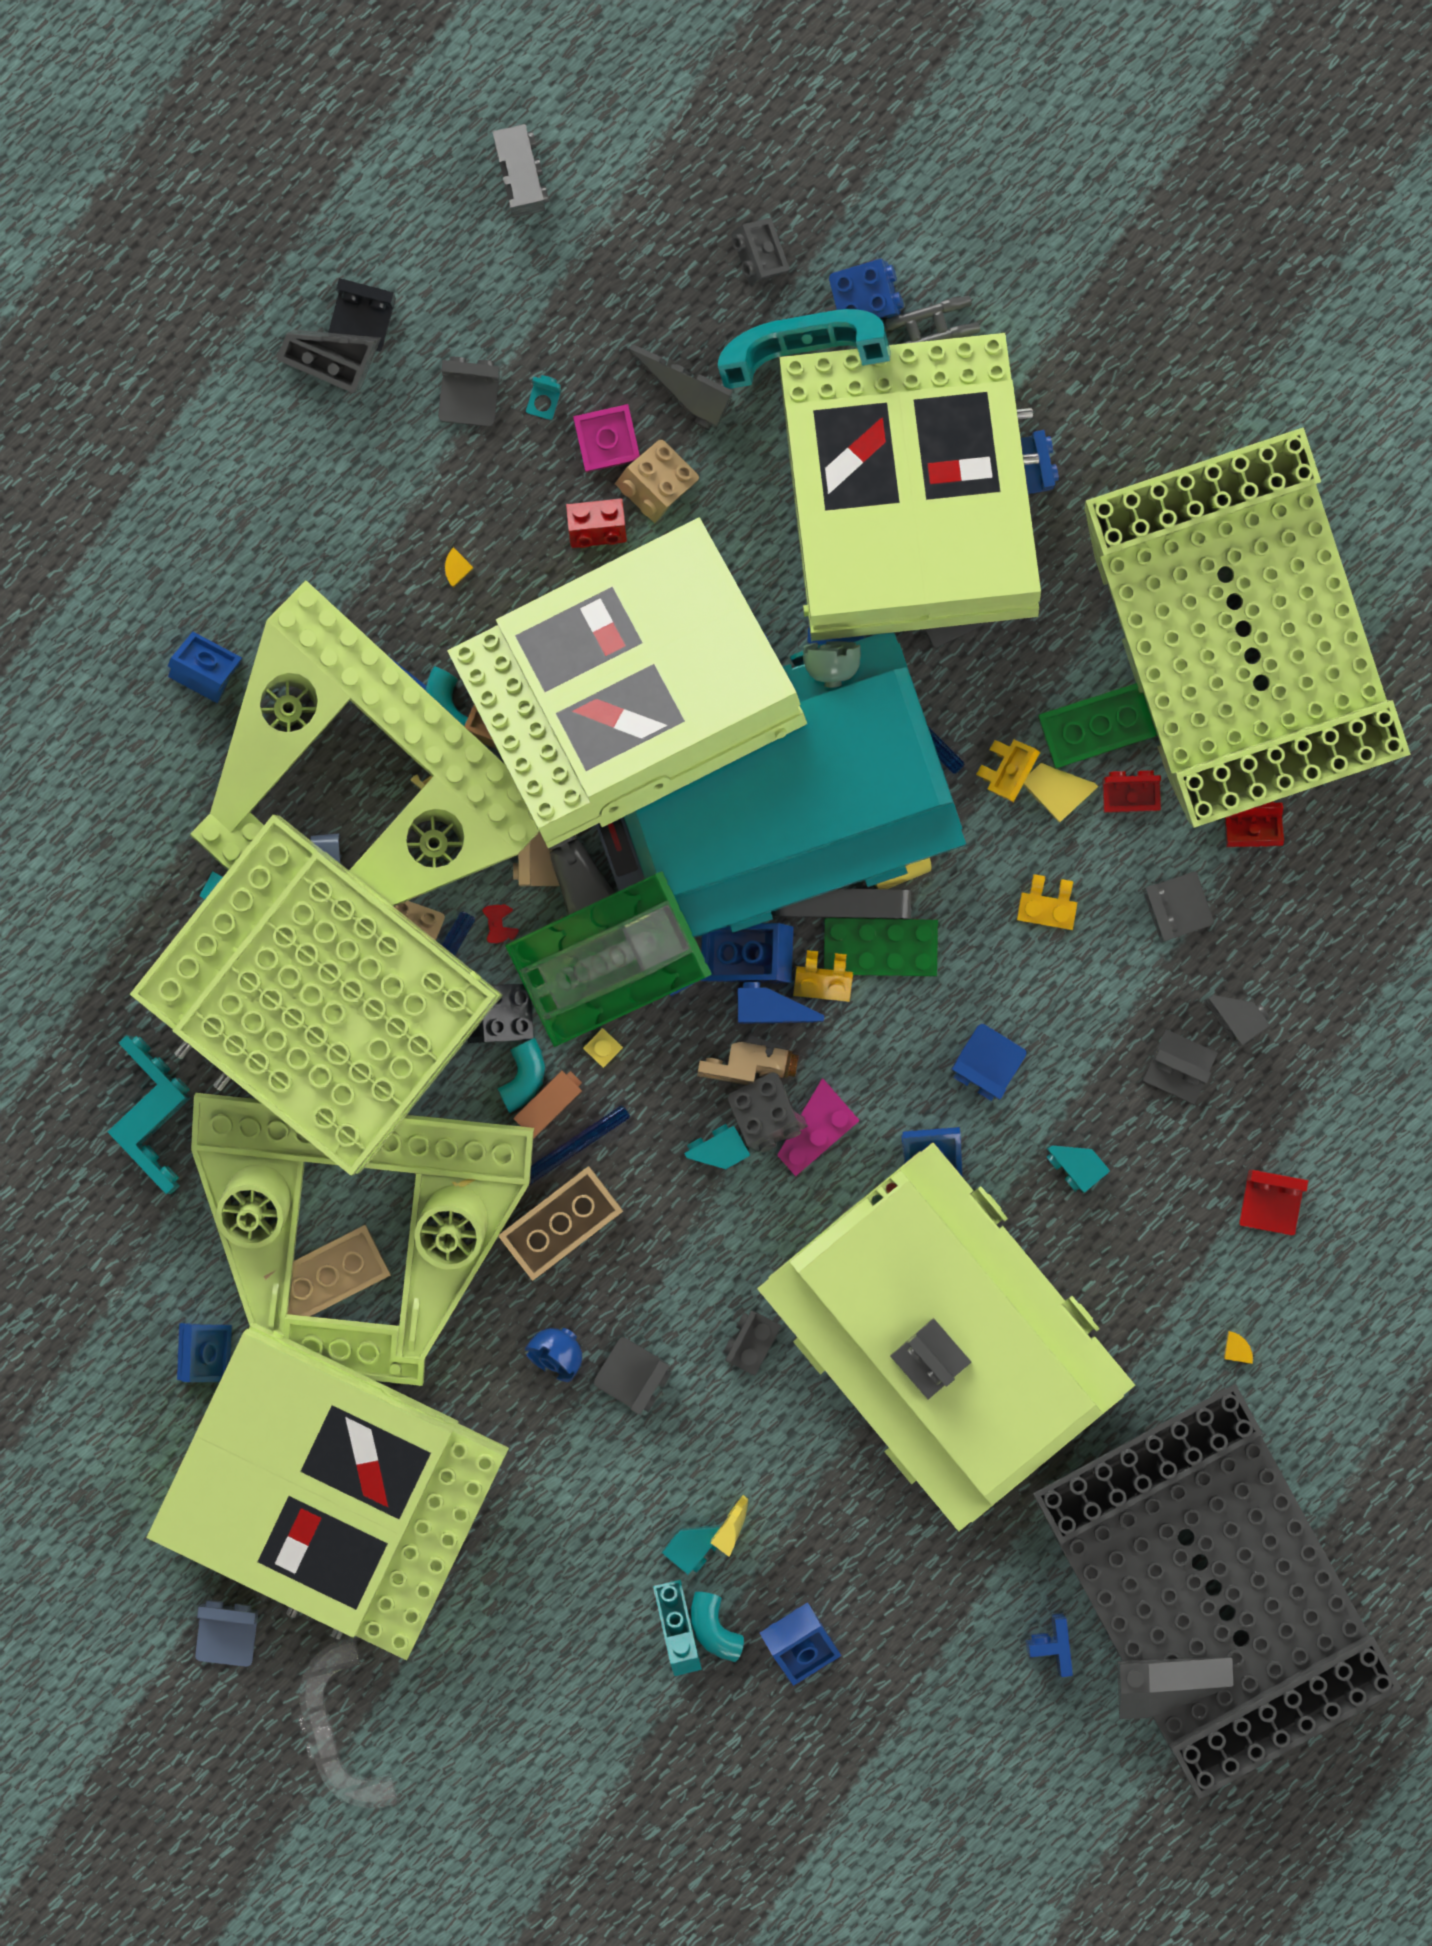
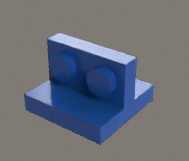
(203, 666)
(946, 1139)
(203, 1352)
(1044, 1645)

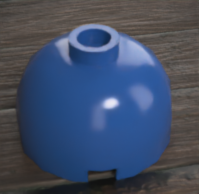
(556, 1351)

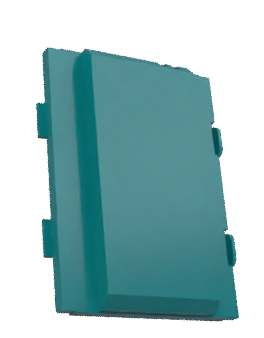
(812, 810)

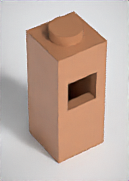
(549, 1102)

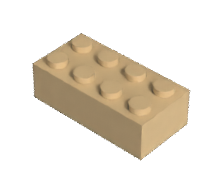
(560, 1223)

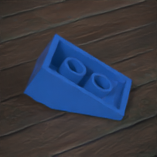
(750, 955)
(768, 1006)

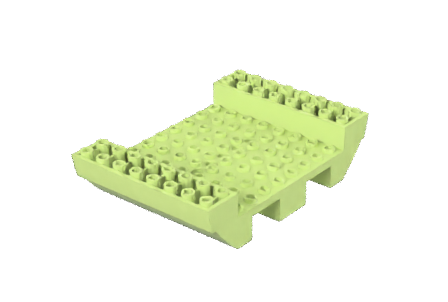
(1323, 697)

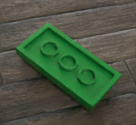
(1097, 725)
(883, 946)

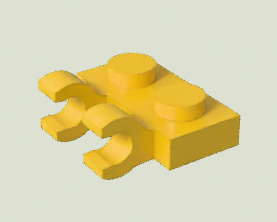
(1013, 770)
(1048, 910)
(823, 983)

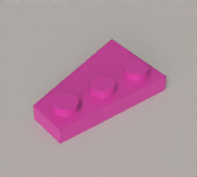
(827, 1121)

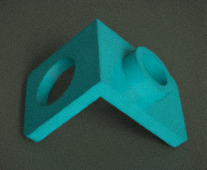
(544, 386)

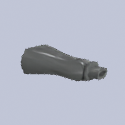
(578, 875)

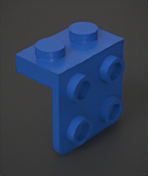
(867, 289)
(1042, 475)
(988, 1062)

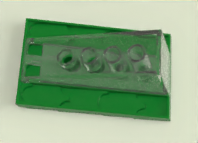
(608, 959)

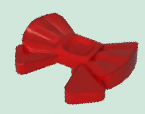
(497, 932)

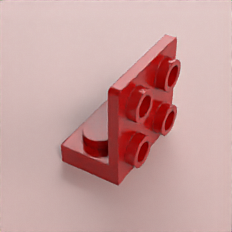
(1272, 1202)

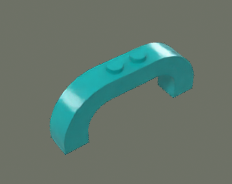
(799, 335)

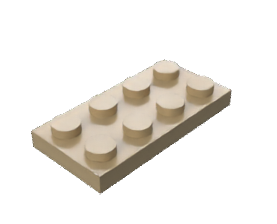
(335, 1272)

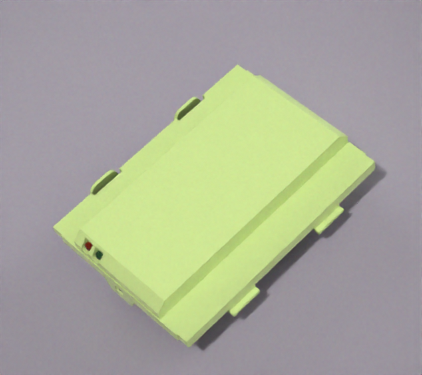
(935, 1252)

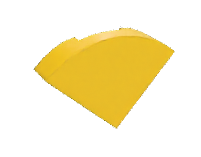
(456, 567)
(1237, 1349)

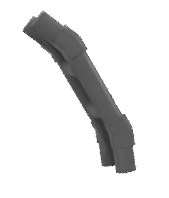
(935, 311)

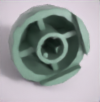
(832, 662)

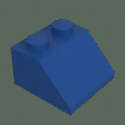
(800, 1644)

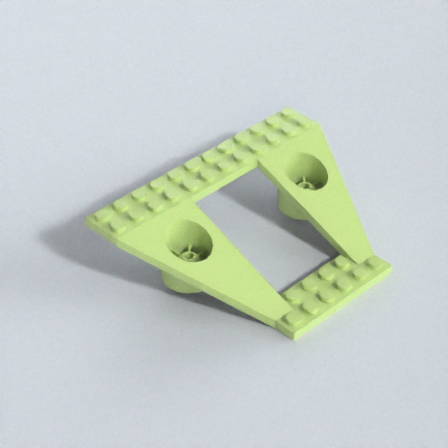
(333, 662)
(250, 1148)

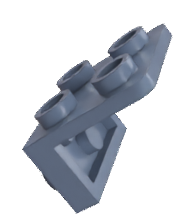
(226, 1633)

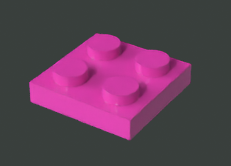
(606, 438)

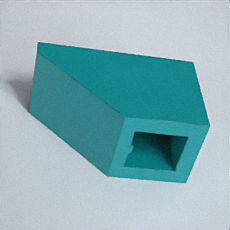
(720, 1151)
(1080, 1165)
(690, 1546)

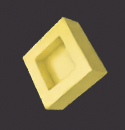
(603, 1047)

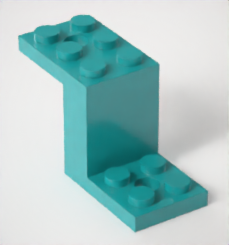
(150, 1114)

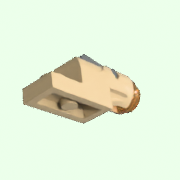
(751, 1058)

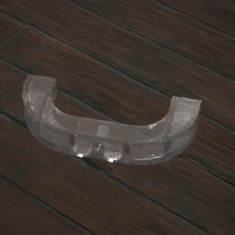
(315, 1720)

